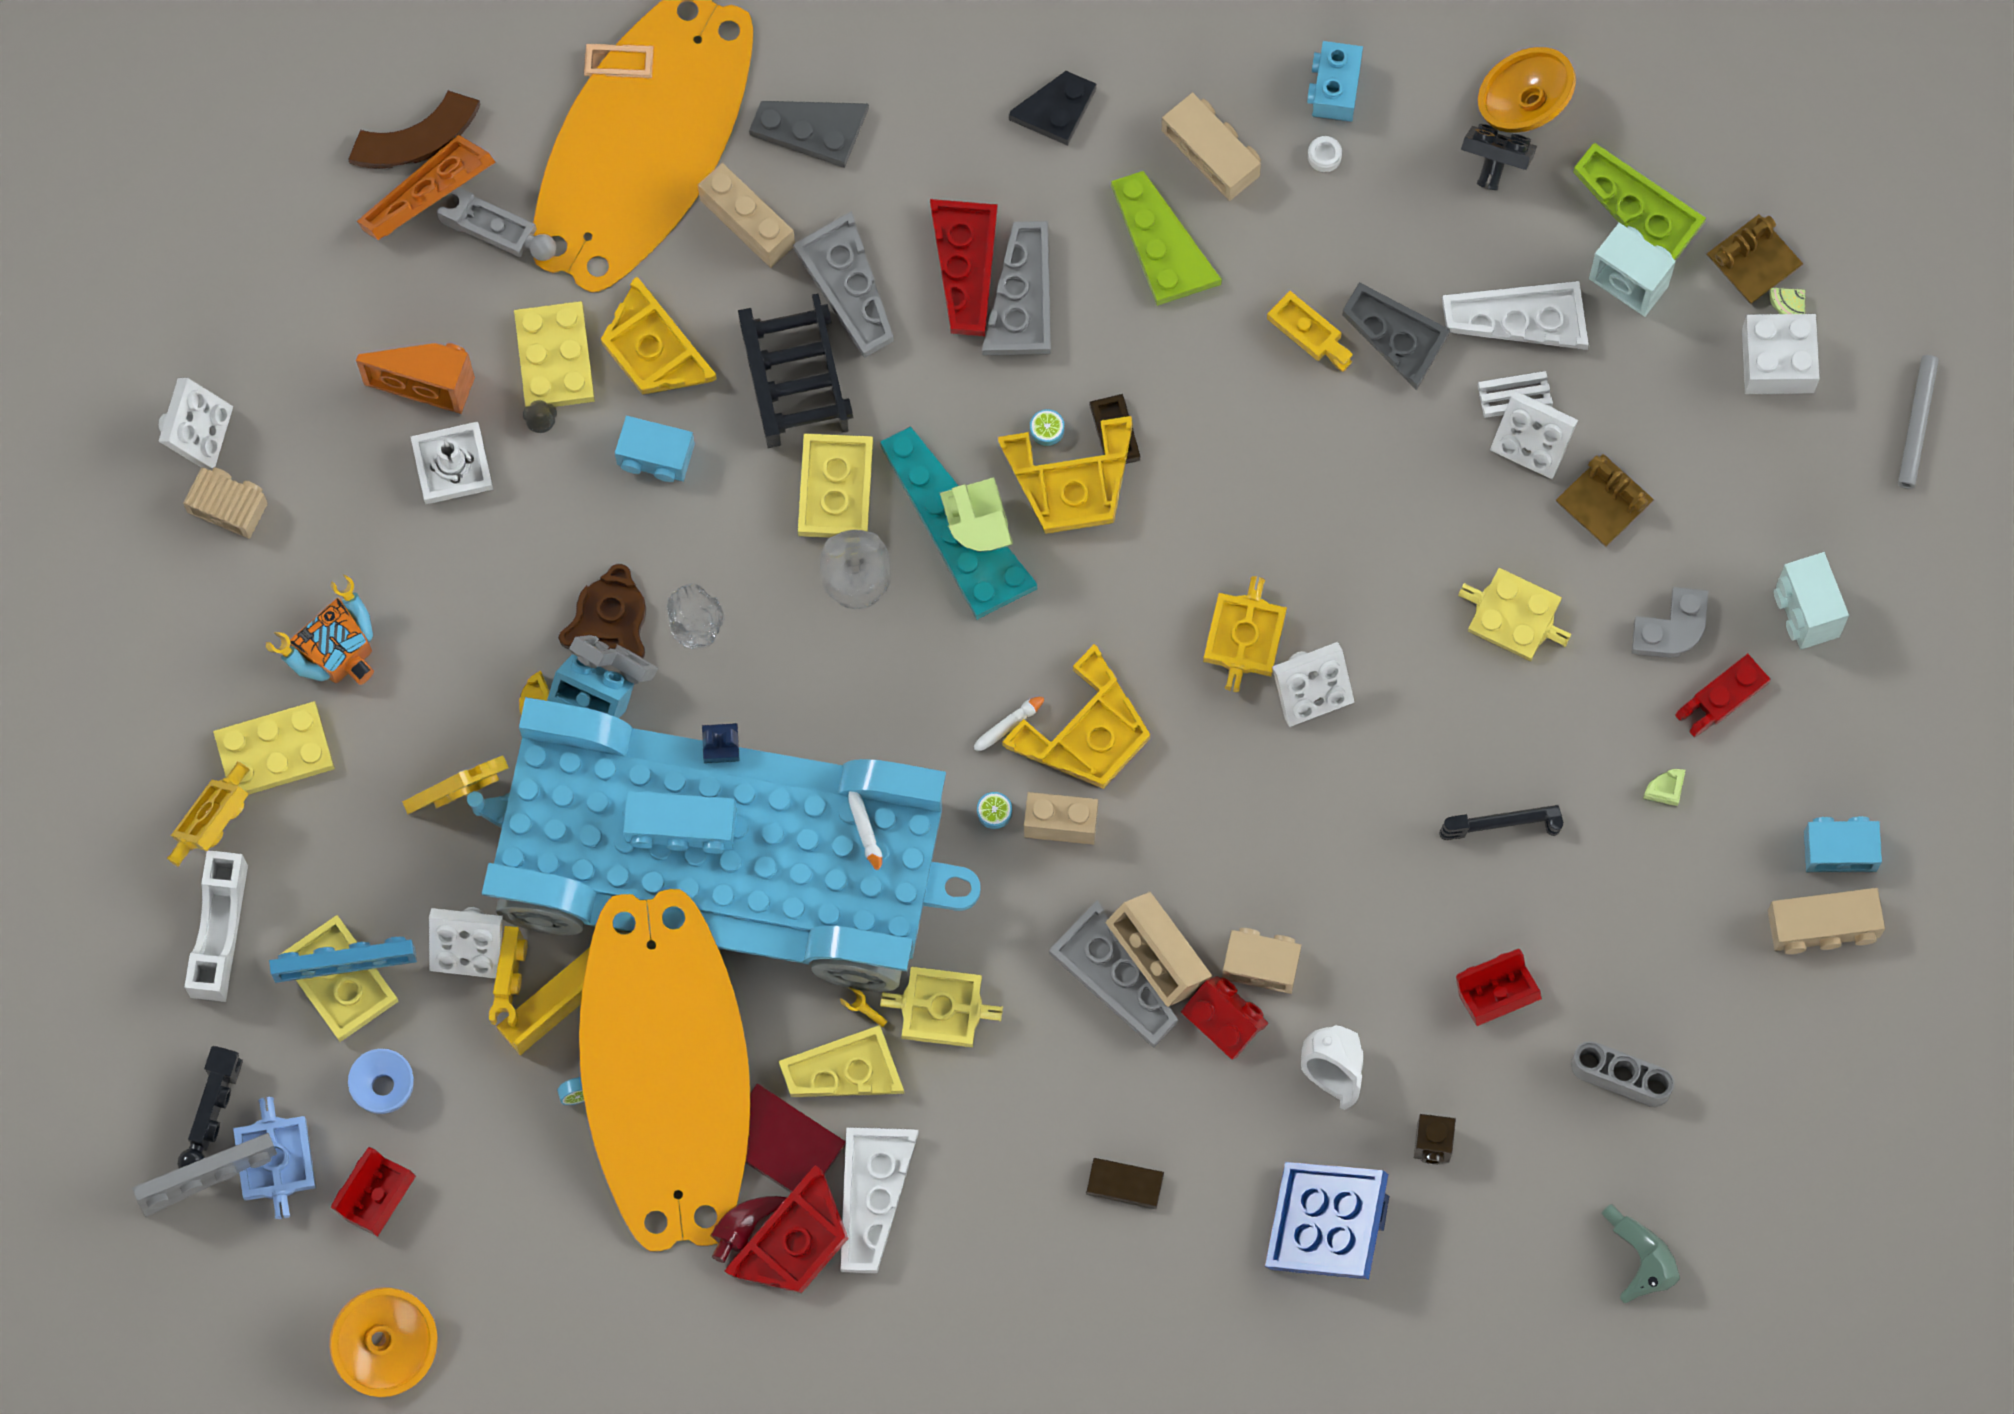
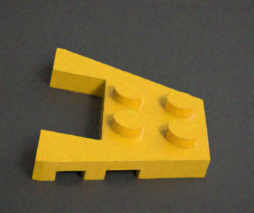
(1072, 491)
(1097, 738)

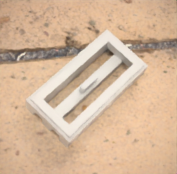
(1511, 382)

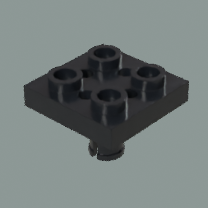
(1497, 152)

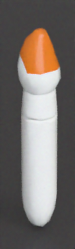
(1027, 709)
(865, 830)

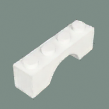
(221, 907)

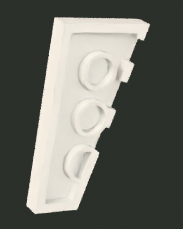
(1524, 314)
(872, 1187)

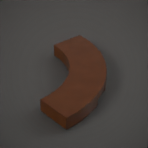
(419, 141)

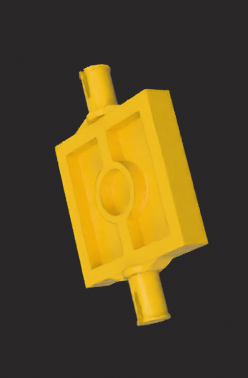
(1245, 634)
(210, 814)

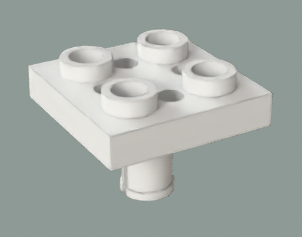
(187, 425)
(1536, 429)
(449, 450)
(1310, 677)
(464, 936)

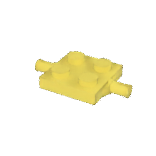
(1514, 614)
(941, 1007)

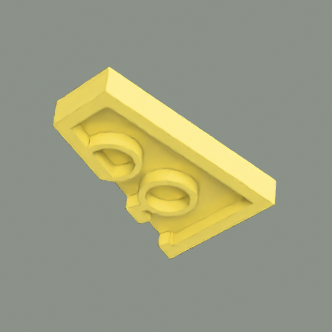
(844, 1068)

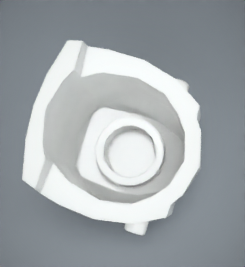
(1334, 1062)

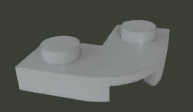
(1675, 635)
(596, 653)

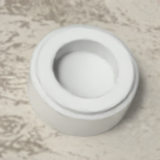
(1324, 154)

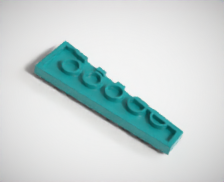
(984, 577)

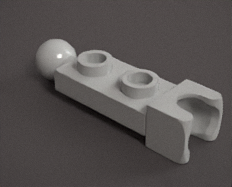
(495, 226)

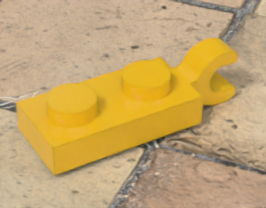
(1309, 330)
(507, 978)

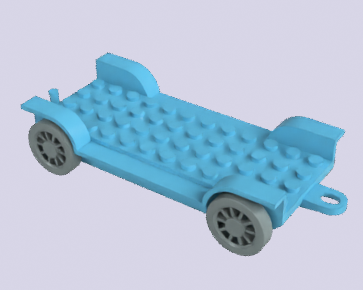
(796, 864)

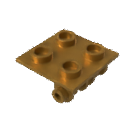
(1755, 258)
(1604, 499)

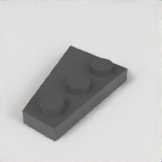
(811, 128)
(1396, 332)

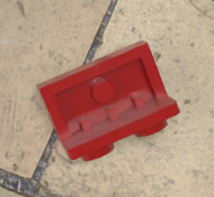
(1497, 987)
(1224, 1016)
(372, 1192)

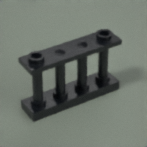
(762, 360)

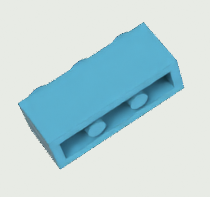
(679, 821)

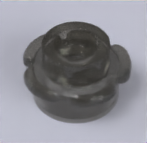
(540, 423)

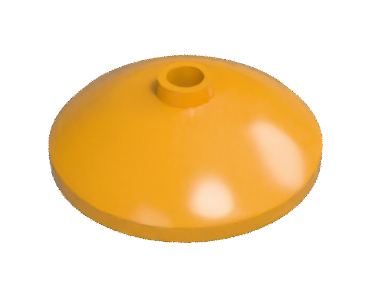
(1526, 89)
(400, 1356)

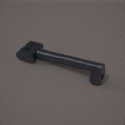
(1458, 826)

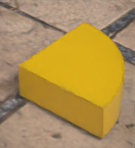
(534, 688)

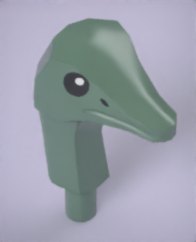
(1657, 1264)

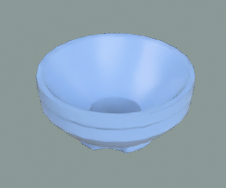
(375, 1065)

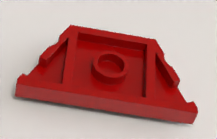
(795, 1239)

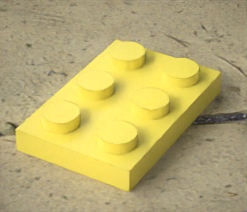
(554, 354)
(834, 484)
(276, 748)
(348, 998)

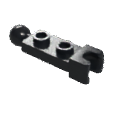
(222, 1068)

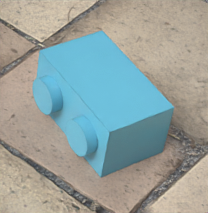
(654, 449)
(1842, 845)

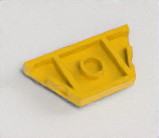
(652, 345)
(457, 785)

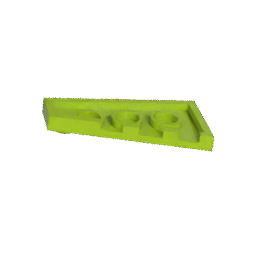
(1638, 201)
(1164, 247)

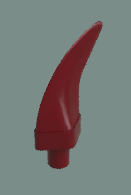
(738, 1223)

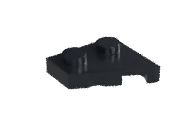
(1056, 107)

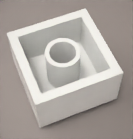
(1780, 353)

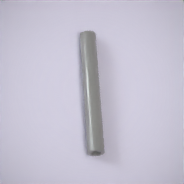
(1918, 421)

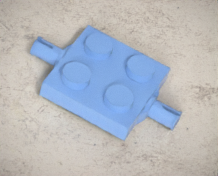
(289, 1169)

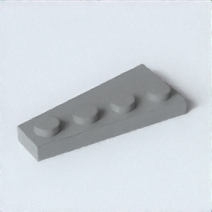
(842, 273)
(1022, 300)
(1108, 971)
(195, 1177)

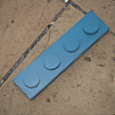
(328, 961)

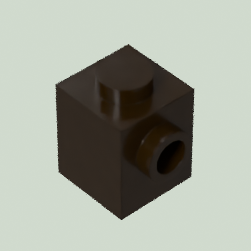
(1434, 1139)

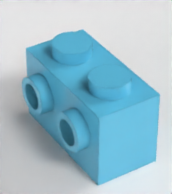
(1336, 81)
(590, 688)

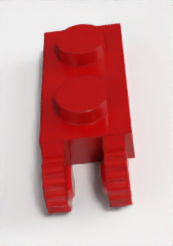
(1725, 694)

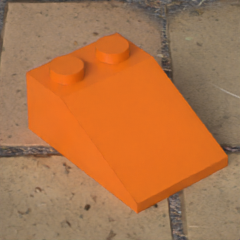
(421, 373)

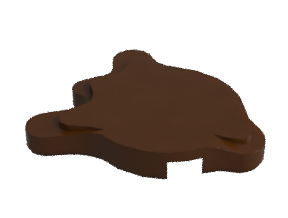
(610, 611)

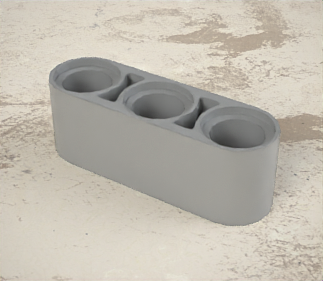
(1640, 1070)

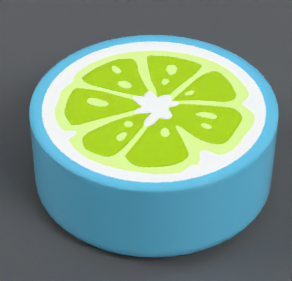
(1047, 427)
(994, 810)
(571, 1092)

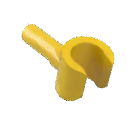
(861, 1005)

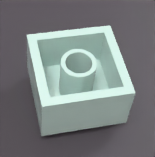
(1632, 268)
(1811, 601)

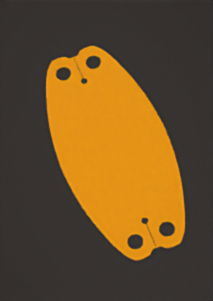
(643, 145)
(664, 1068)

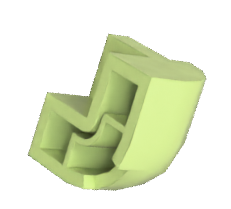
(977, 516)

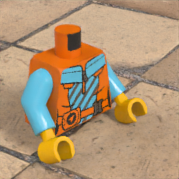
(332, 641)

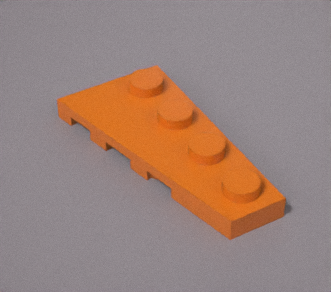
(432, 181)

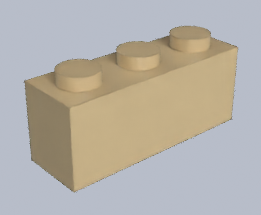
(1211, 146)
(746, 215)
(1826, 920)
(1158, 949)

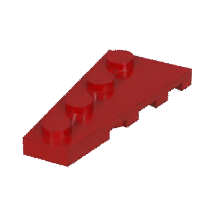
(965, 256)

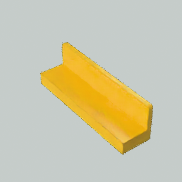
(546, 1006)

